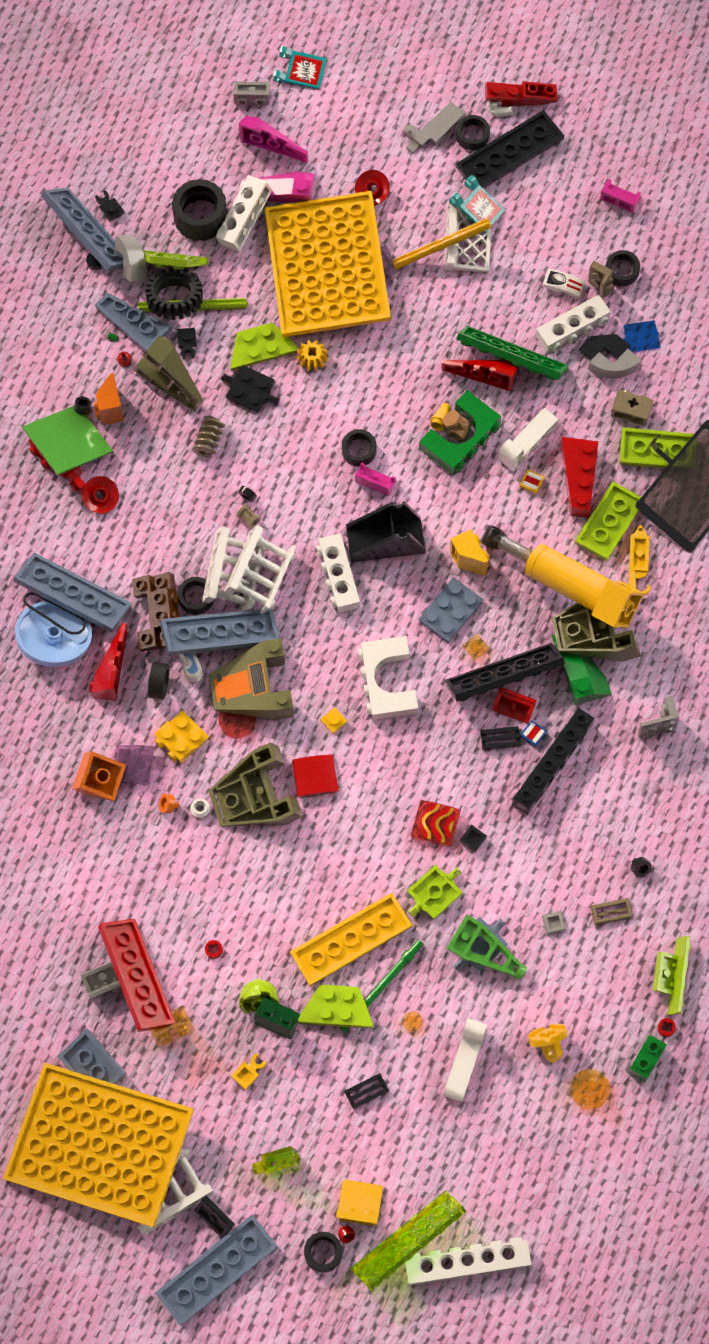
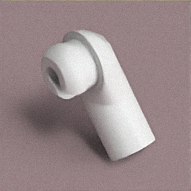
(498, 111)

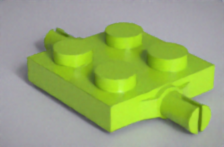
(434, 892)

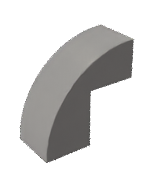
(134, 260)
(622, 367)

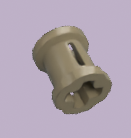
(248, 516)

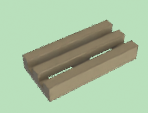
(615, 918)

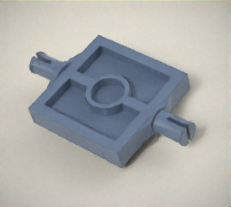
(481, 947)

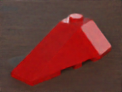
(490, 372)

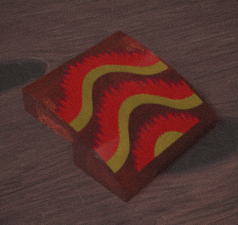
(435, 823)

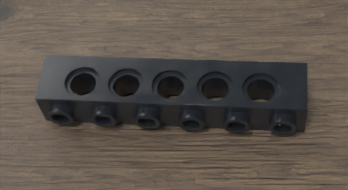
(553, 761)

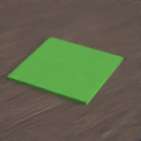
(67, 440)

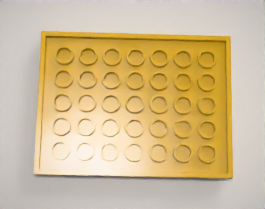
(327, 264)
(99, 1144)

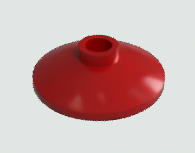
(373, 178)
(109, 493)

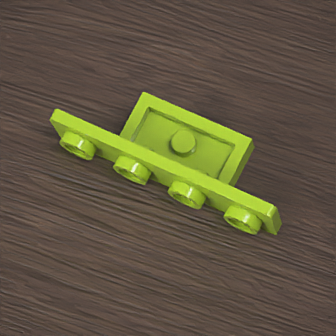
(671, 974)

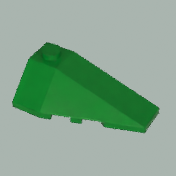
(583, 678)

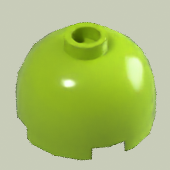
(254, 992)

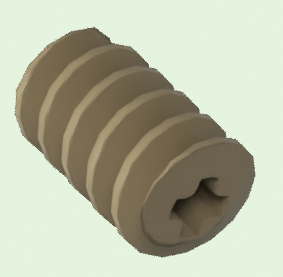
(207, 435)

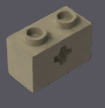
(622, 407)

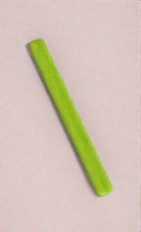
(209, 304)

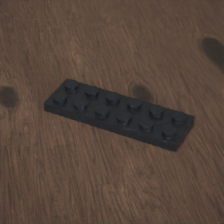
(511, 150)
(504, 672)

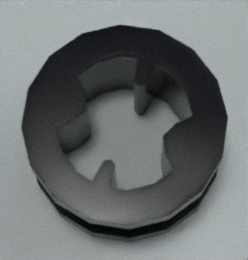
(82, 410)

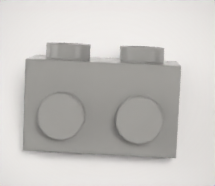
(251, 93)
(100, 980)

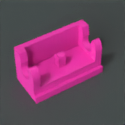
(620, 197)
(375, 480)

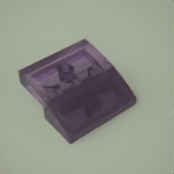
(138, 763)

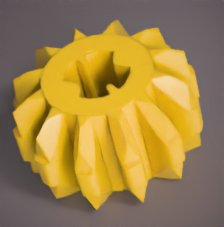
(312, 361)

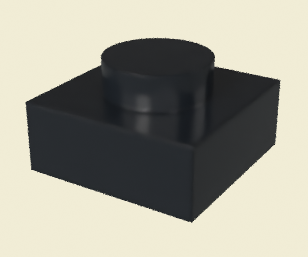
(473, 838)

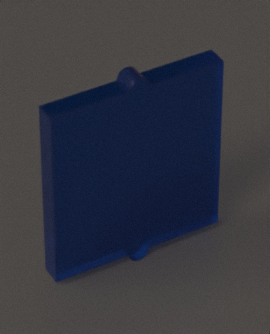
(642, 336)

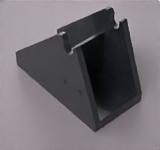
(386, 533)

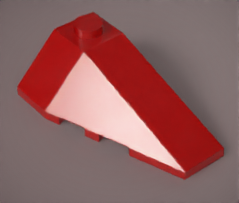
(108, 674)

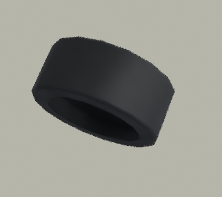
(472, 144)
(628, 256)
(359, 434)
(192, 609)
(158, 680)
(338, 1251)

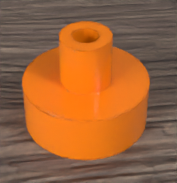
(167, 803)

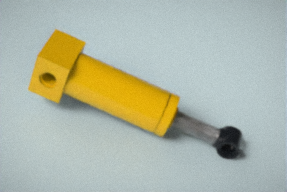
(608, 599)

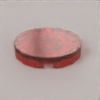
(236, 725)

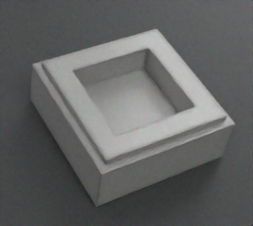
(554, 923)

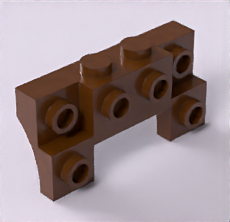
(161, 604)

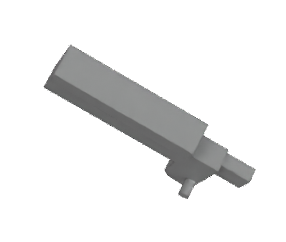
(436, 129)

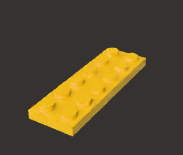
(351, 939)

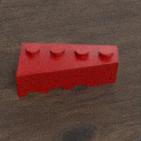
(579, 466)

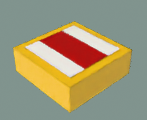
(532, 481)

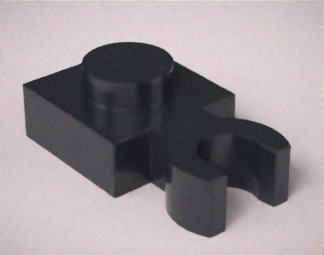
(110, 208)
(187, 340)

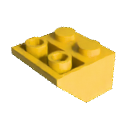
(468, 554)

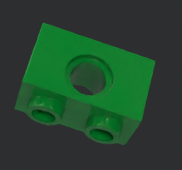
(647, 1058)

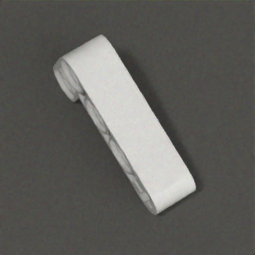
(515, 451)
(465, 1060)

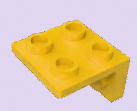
(359, 1203)

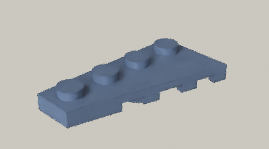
(132, 321)

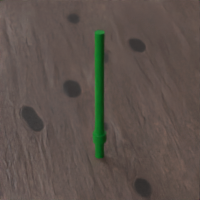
(407, 957)

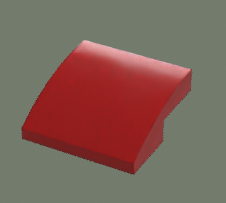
(315, 775)

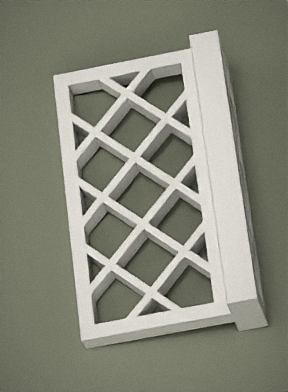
(451, 252)

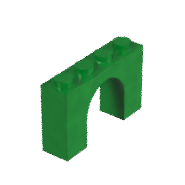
(451, 455)

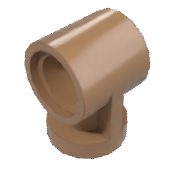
(457, 425)

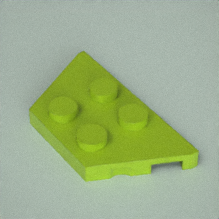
(178, 261)
(260, 345)
(337, 1007)

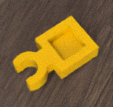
(247, 1074)

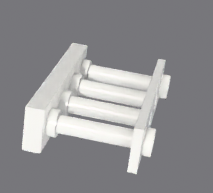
(241, 569)
(216, 573)
(183, 1201)

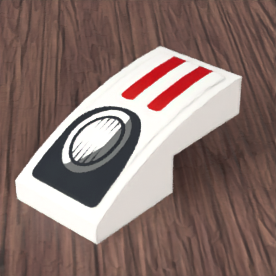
(560, 281)

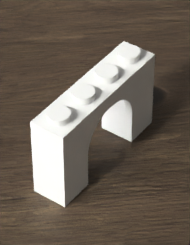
(383, 703)

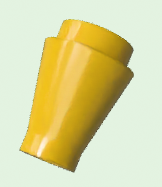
(437, 418)

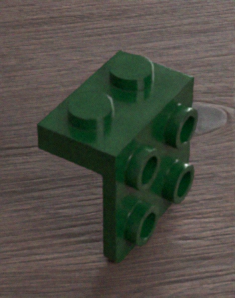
(276, 1018)

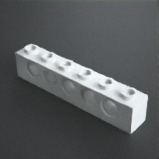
(479, 1267)

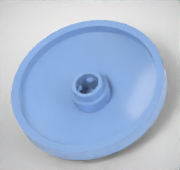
(46, 642)

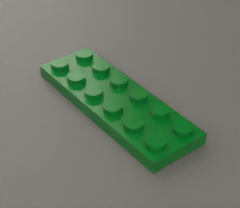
(516, 354)

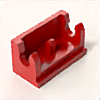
(514, 705)

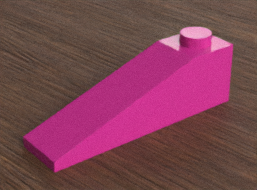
(262, 135)
(289, 187)

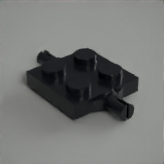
(250, 389)

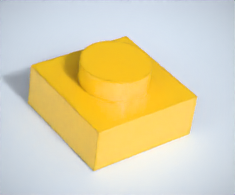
(333, 720)

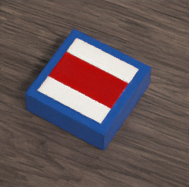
(533, 733)

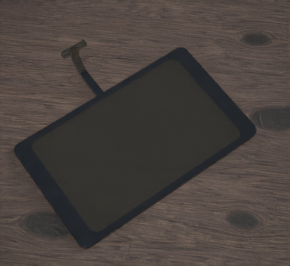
(680, 494)

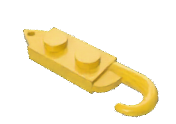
(639, 557)

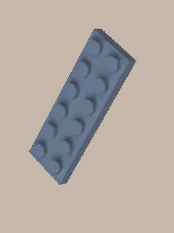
(84, 226)
(72, 592)
(218, 631)
(216, 1270)

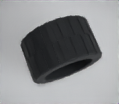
(194, 191)

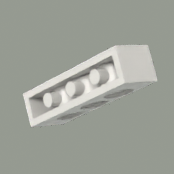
(243, 213)
(594, 307)
(334, 545)

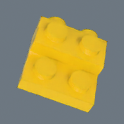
(180, 737)

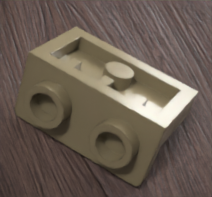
(600, 278)

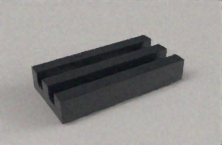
(517, 743)
(381, 1083)
(214, 1217)

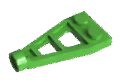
(466, 935)

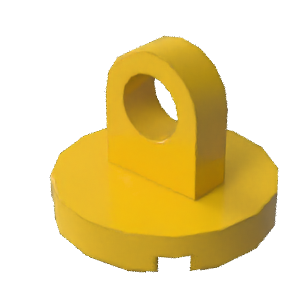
(549, 1040)

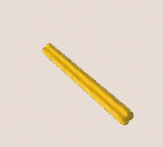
(441, 243)

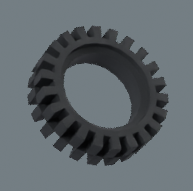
(174, 308)

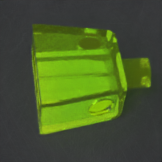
(286, 1160)

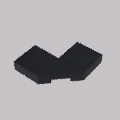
(611, 343)

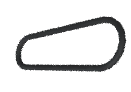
(46, 617)

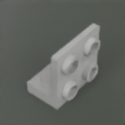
(665, 724)

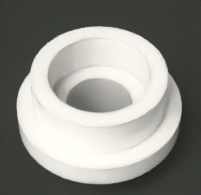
(200, 802)

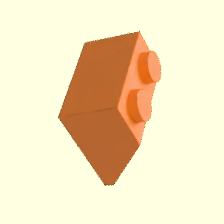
(108, 404)
(99, 776)

